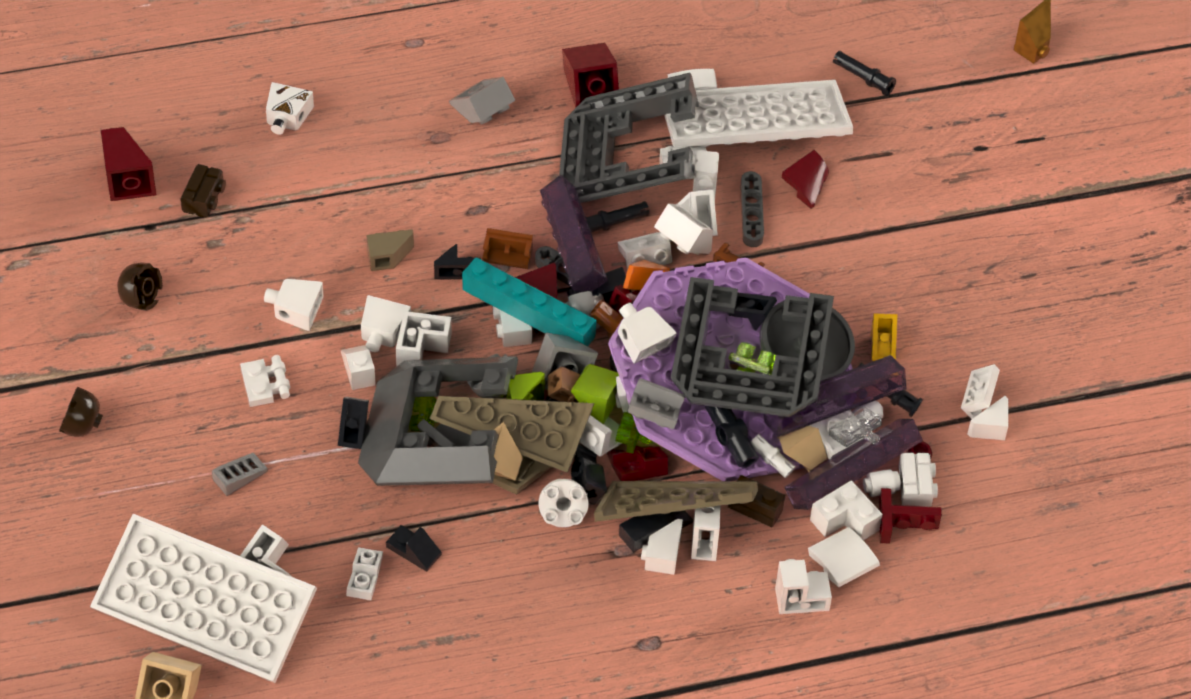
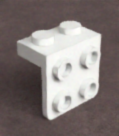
(600, 437)

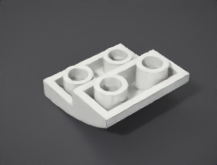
(844, 556)

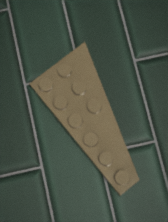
(539, 428)
(654, 497)

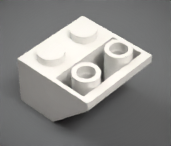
(685, 230)

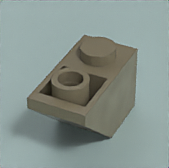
(389, 248)

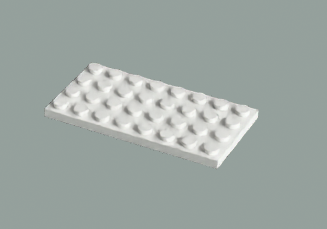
(763, 114)
(204, 598)

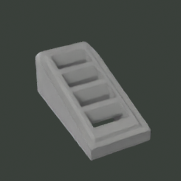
(236, 482)

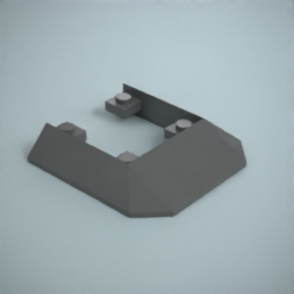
(598, 119)
(700, 368)
(403, 458)

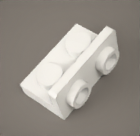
(646, 247)
(979, 390)

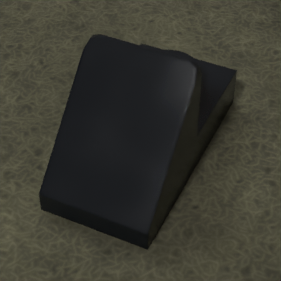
(450, 266)
(753, 307)
(353, 422)
(414, 547)

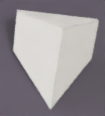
(702, 206)

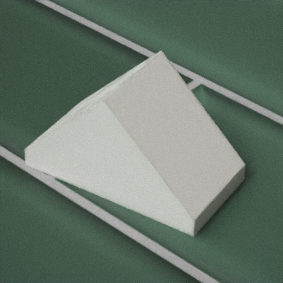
(991, 422)

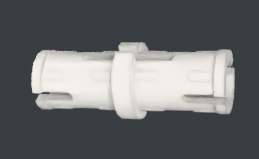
(772, 456)

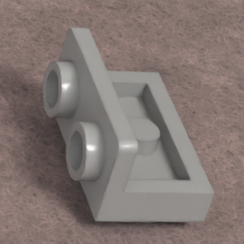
(656, 403)

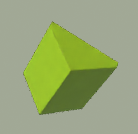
(527, 387)
(598, 387)

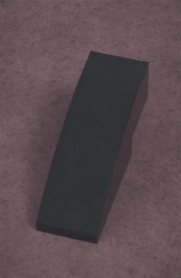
(637, 529)

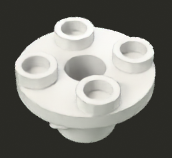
(563, 503)

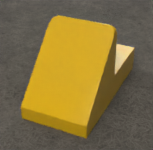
(883, 336)

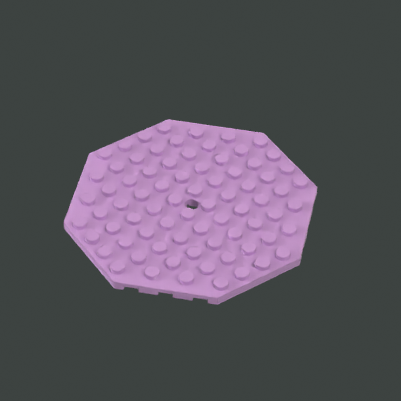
(695, 432)

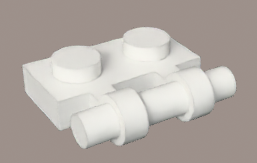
(257, 382)

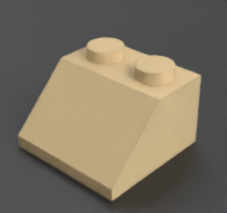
(167, 678)

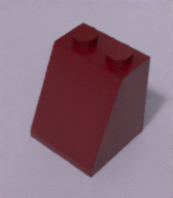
(590, 71)
(126, 166)

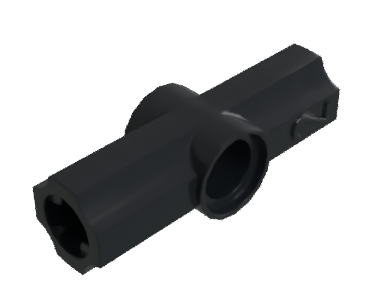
(733, 434)

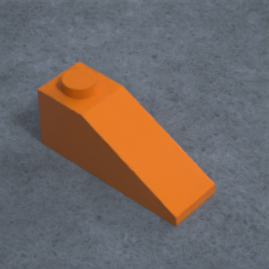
(639, 273)

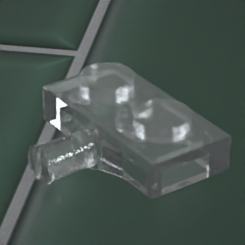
(857, 426)

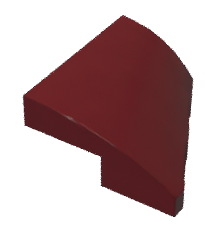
(807, 177)
(642, 464)

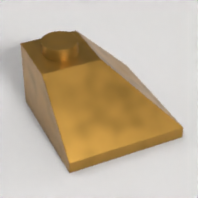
(1035, 33)

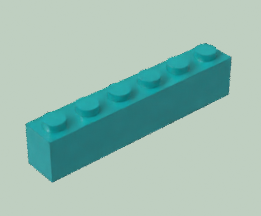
(526, 302)

